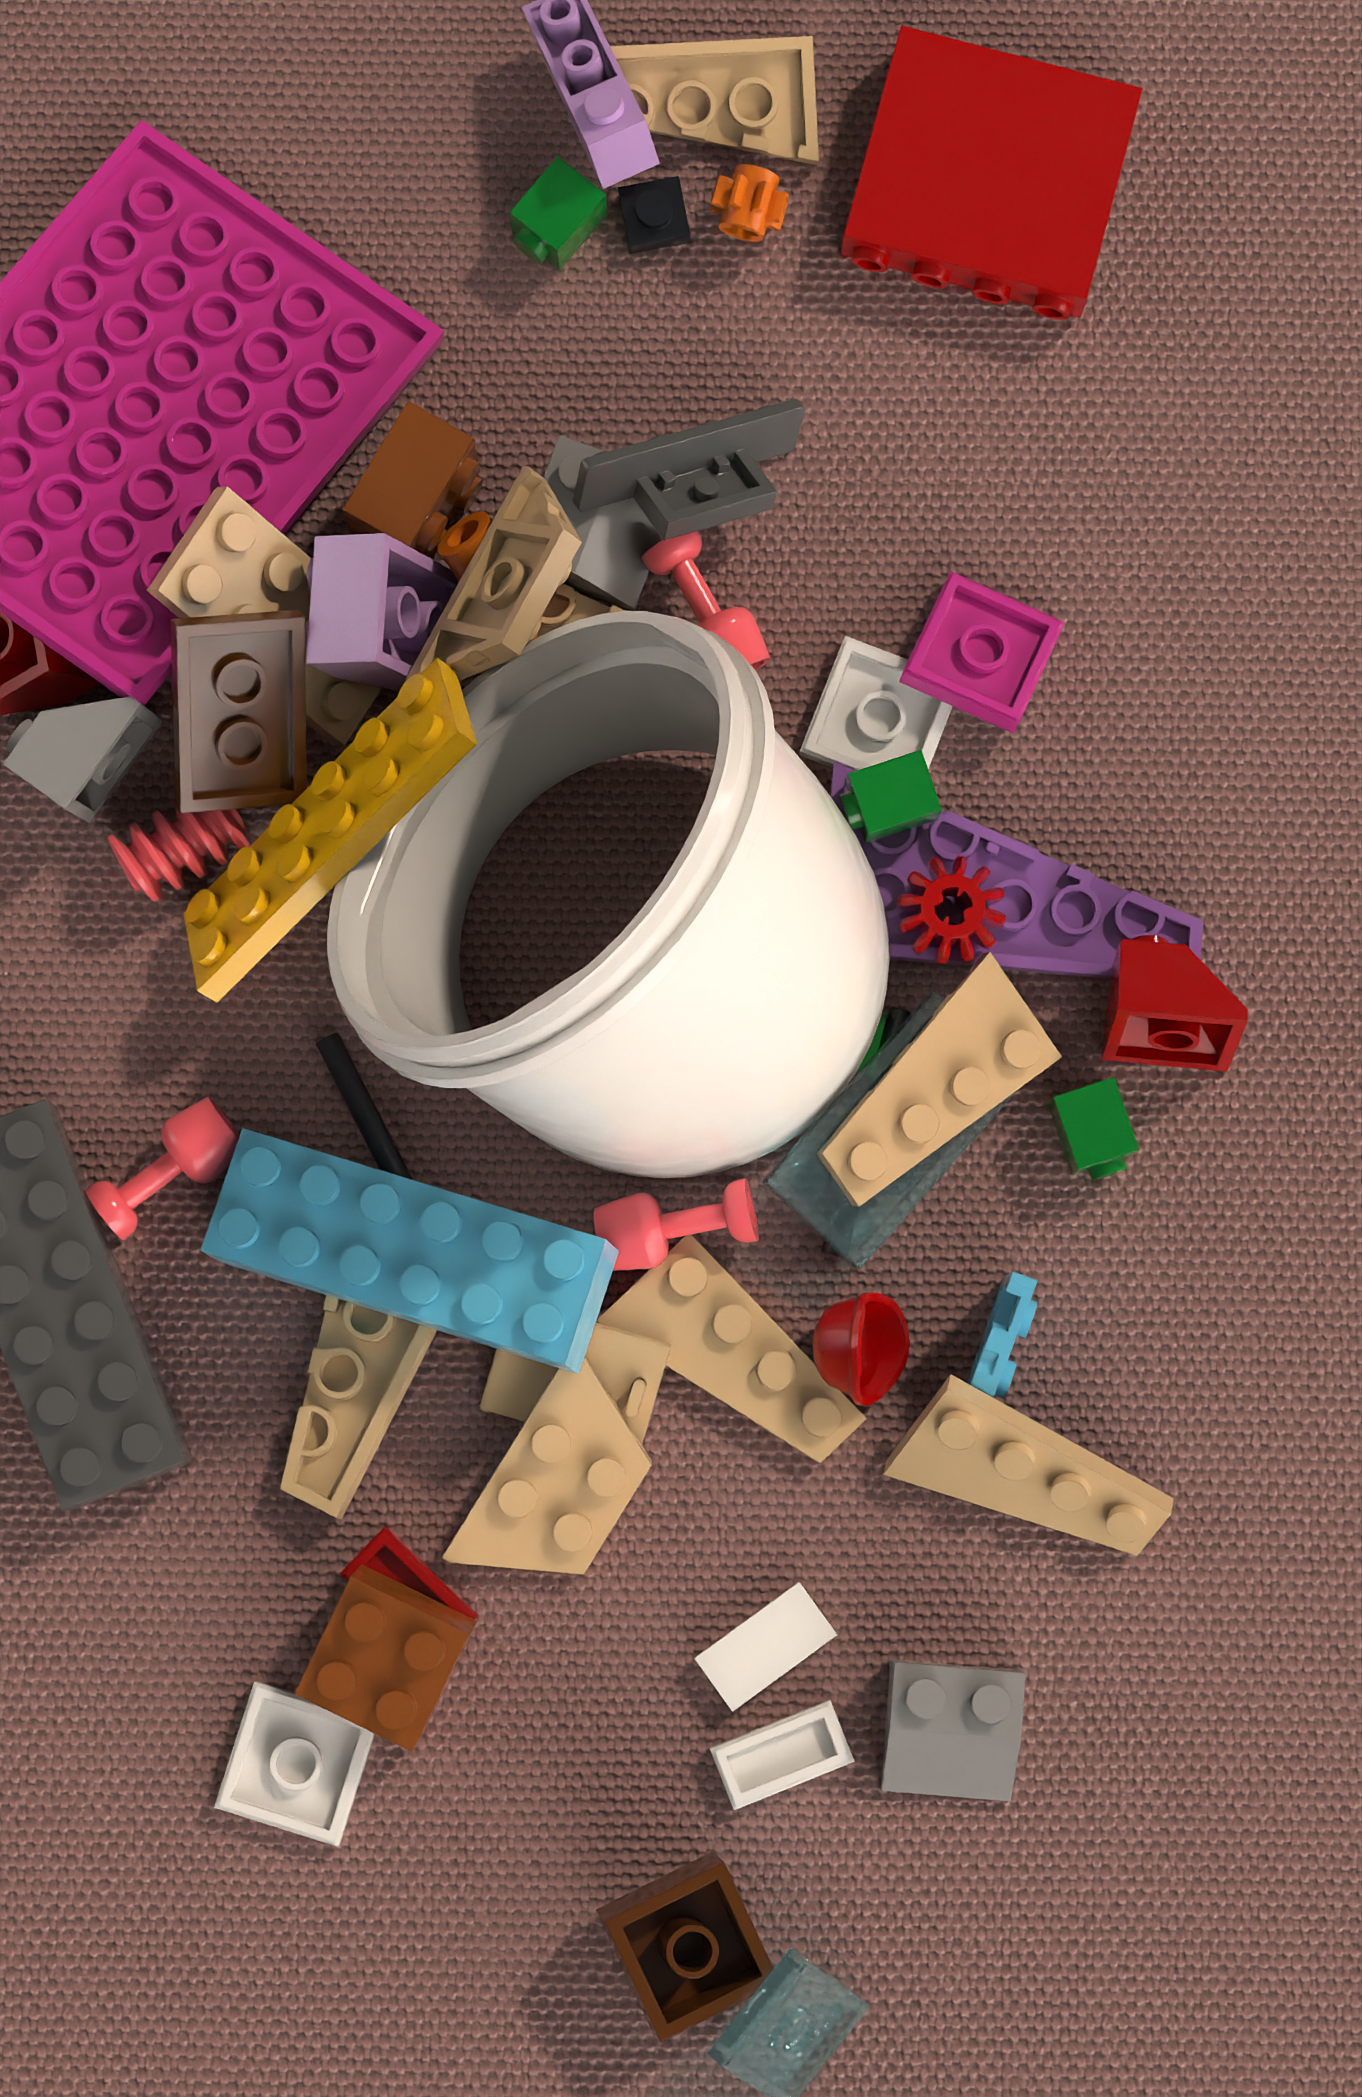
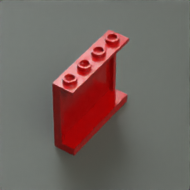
(990, 173)

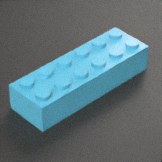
(411, 1250)

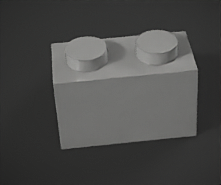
(611, 535)
(81, 751)
(952, 1730)

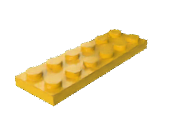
(328, 828)

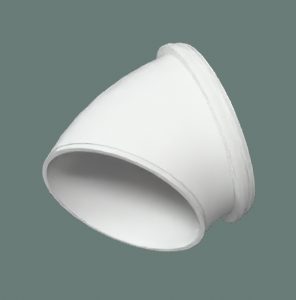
(726, 996)

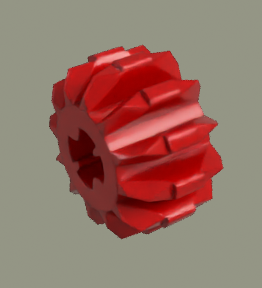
(930, 901)

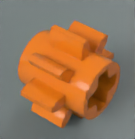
(749, 203)

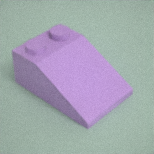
(372, 607)

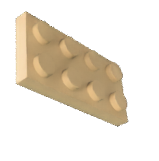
(245, 565)

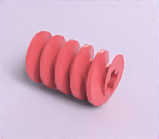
(177, 846)

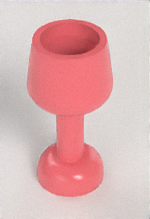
(732, 624)
(196, 1142)
(642, 1230)

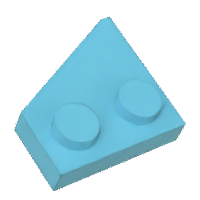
(1009, 1318)

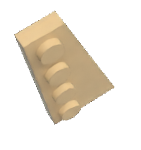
(729, 93)
(952, 1073)
(734, 1350)
(1011, 1464)

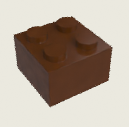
(686, 1945)

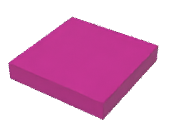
(981, 652)

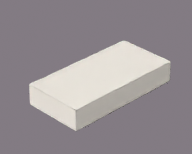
(765, 1646)
(781, 1754)

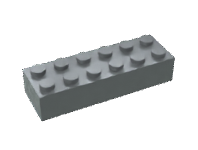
(73, 1324)

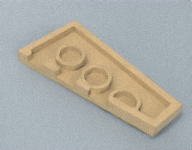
(350, 1400)

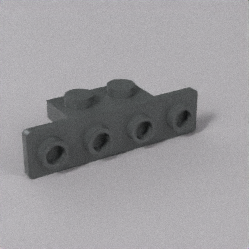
(697, 473)

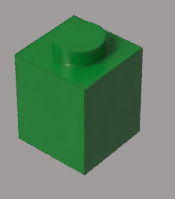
(557, 215)
(890, 797)
(1094, 1129)

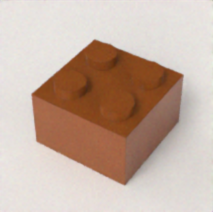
(416, 482)
(385, 1657)

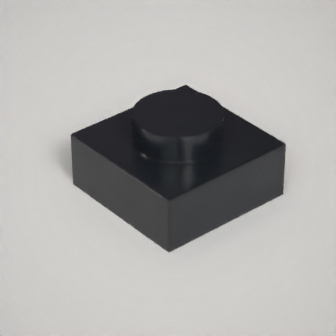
(654, 215)

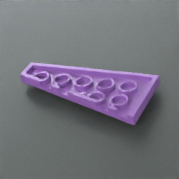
(1054, 911)

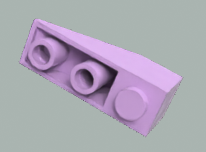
(592, 89)

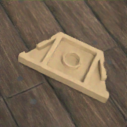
(506, 582)
(556, 1483)

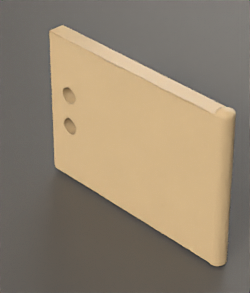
(616, 1360)

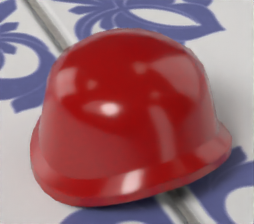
(862, 1346)

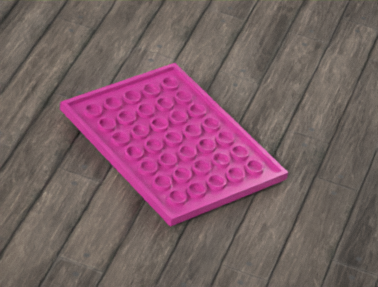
(161, 353)

